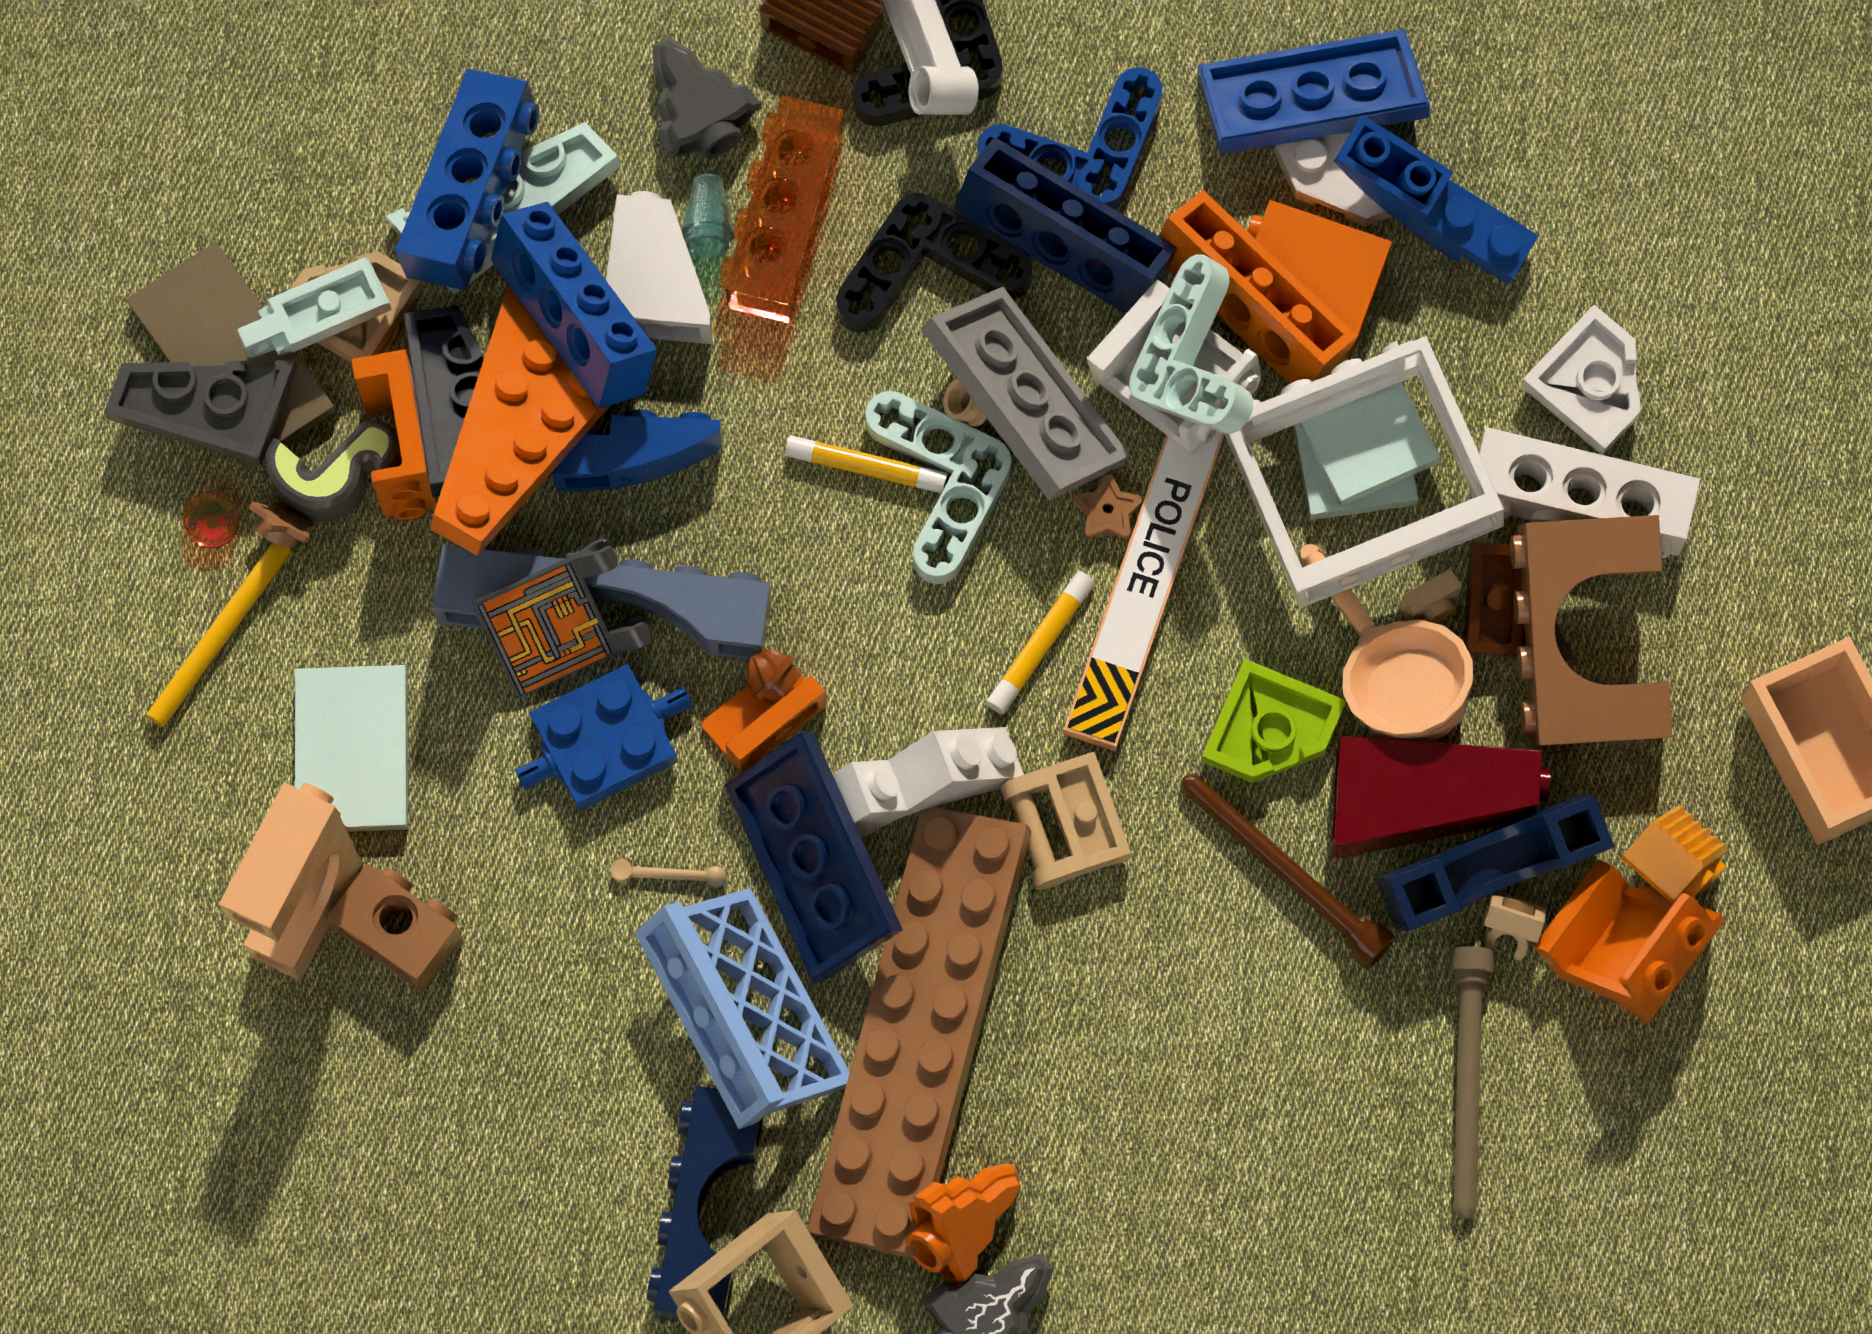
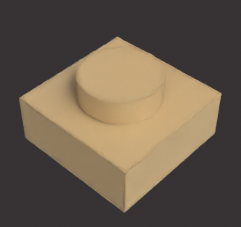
(1433, 599)

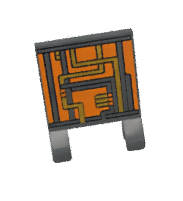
(552, 624)

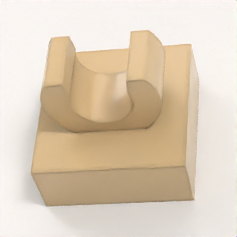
(1514, 918)

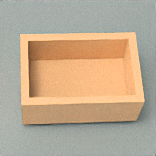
(1820, 735)

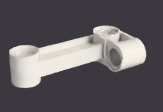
(937, 79)

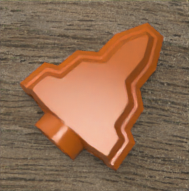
(959, 1220)

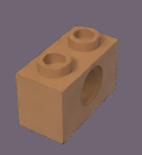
(412, 954)

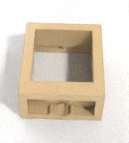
(795, 1258)

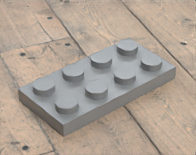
(1025, 393)

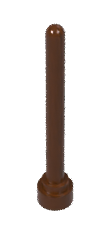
(1365, 939)

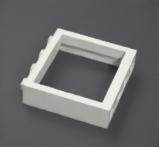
(1397, 548)

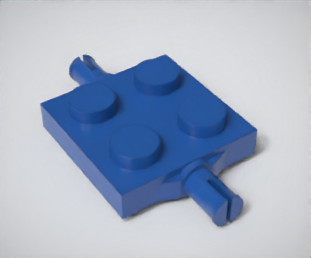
(603, 737)

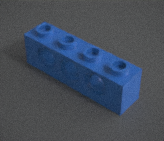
(481, 106)
(573, 304)

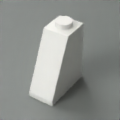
(655, 271)

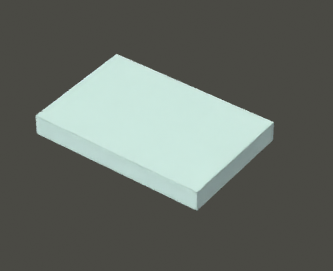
(355, 742)

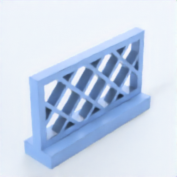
(716, 1016)

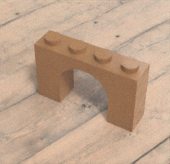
(1552, 562)

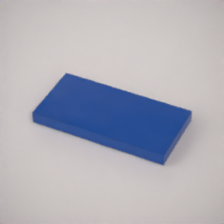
(1312, 91)

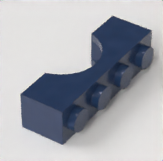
(1494, 861)
(710, 1151)

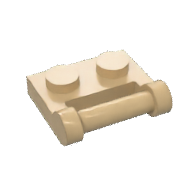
(1083, 813)

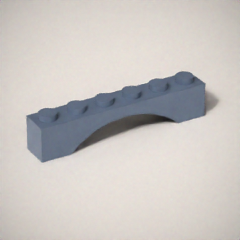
(717, 612)

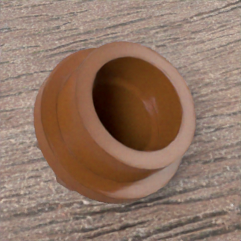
(771, 674)

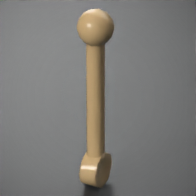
(623, 871)

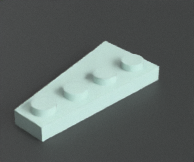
(551, 171)

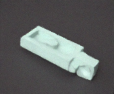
(316, 310)

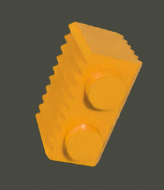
(1677, 855)

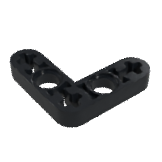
(886, 80)
(929, 242)

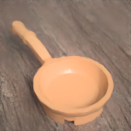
(1402, 676)

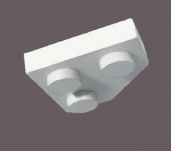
(1318, 179)
(1590, 380)

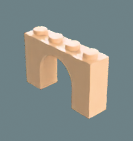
(292, 879)

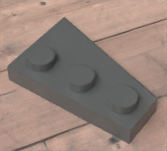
(207, 406)

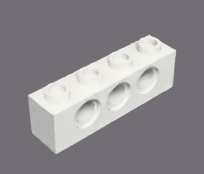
(1604, 477)

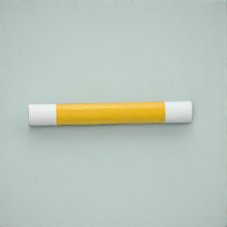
(866, 464)
(1040, 642)

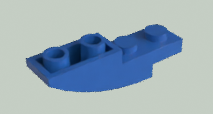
(1430, 204)
(637, 450)

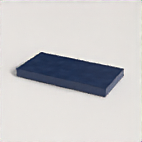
(813, 857)

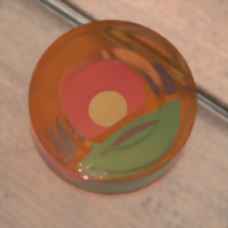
(211, 520)

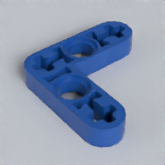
(1083, 166)

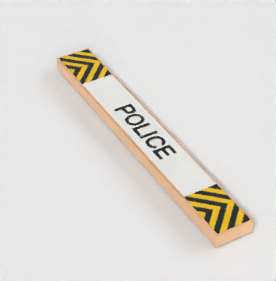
(1141, 592)

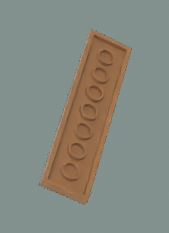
(920, 1028)

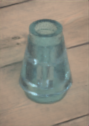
(707, 217)

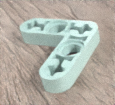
(1177, 372)
(959, 465)

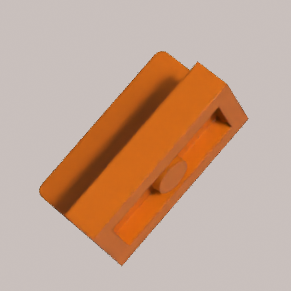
(753, 728)

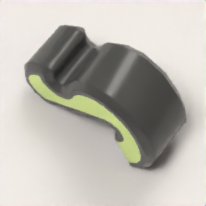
(340, 480)

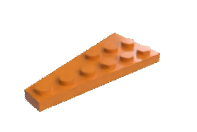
(515, 430)

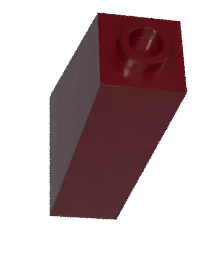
(1427, 790)

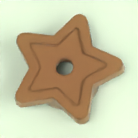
(1097, 520)
(281, 525)

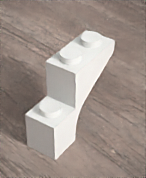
(927, 774)

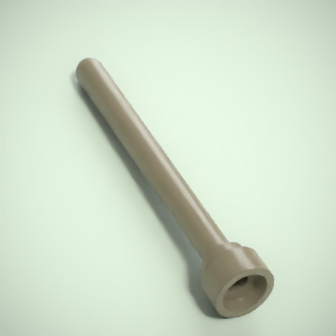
(1471, 972)

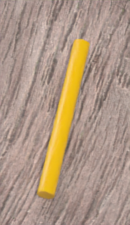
(218, 634)

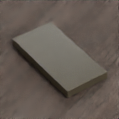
(196, 319)

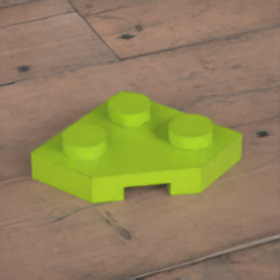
(1270, 724)

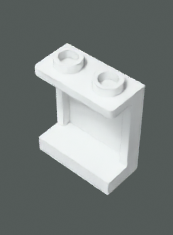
(1118, 353)

